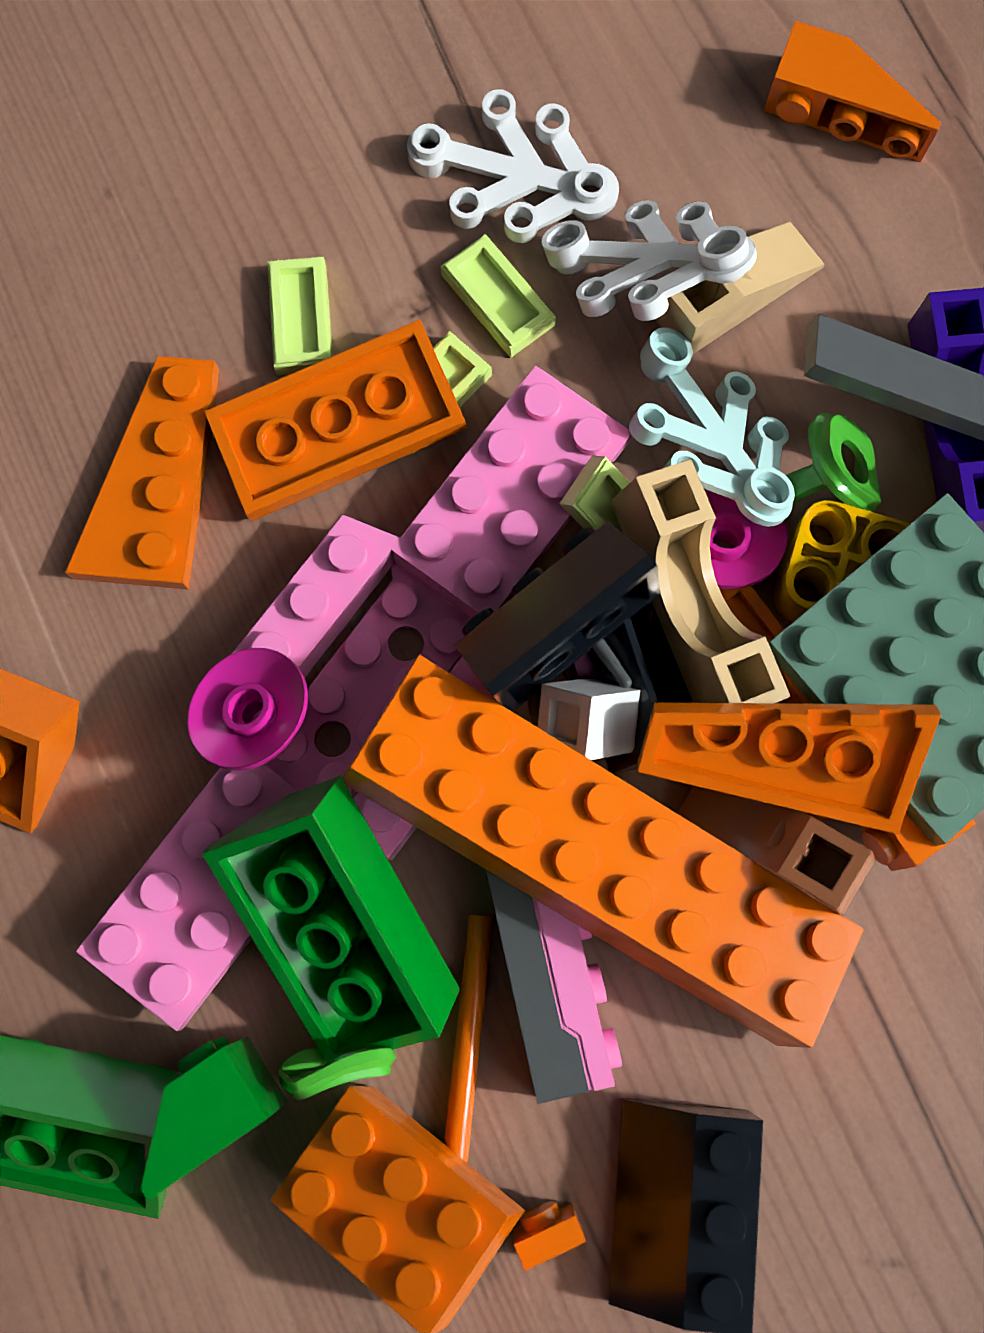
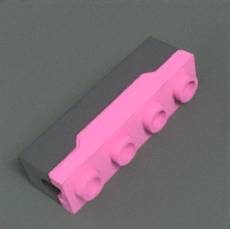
(554, 996)

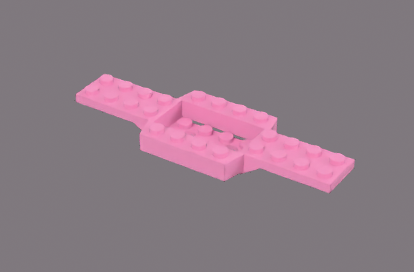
(463, 553)

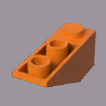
(843, 91)

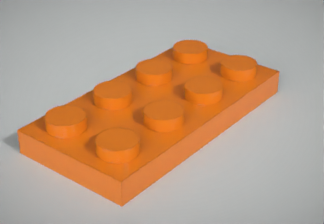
(335, 420)

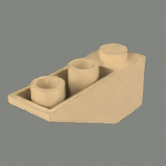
(714, 308)

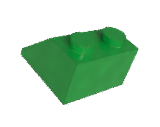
(207, 1108)

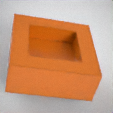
(547, 1233)

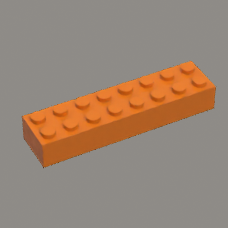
(604, 855)

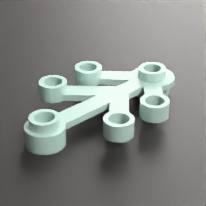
(758, 489)

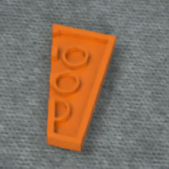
(153, 491)
(806, 757)

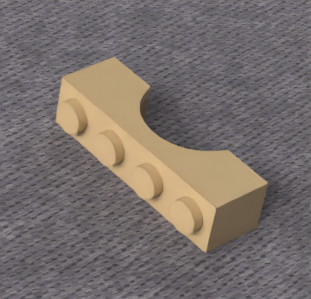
(714, 651)

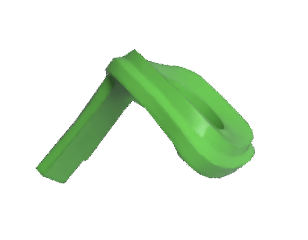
(828, 469)
(309, 1073)

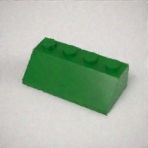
(335, 922)
(78, 1124)

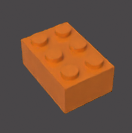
(397, 1208)

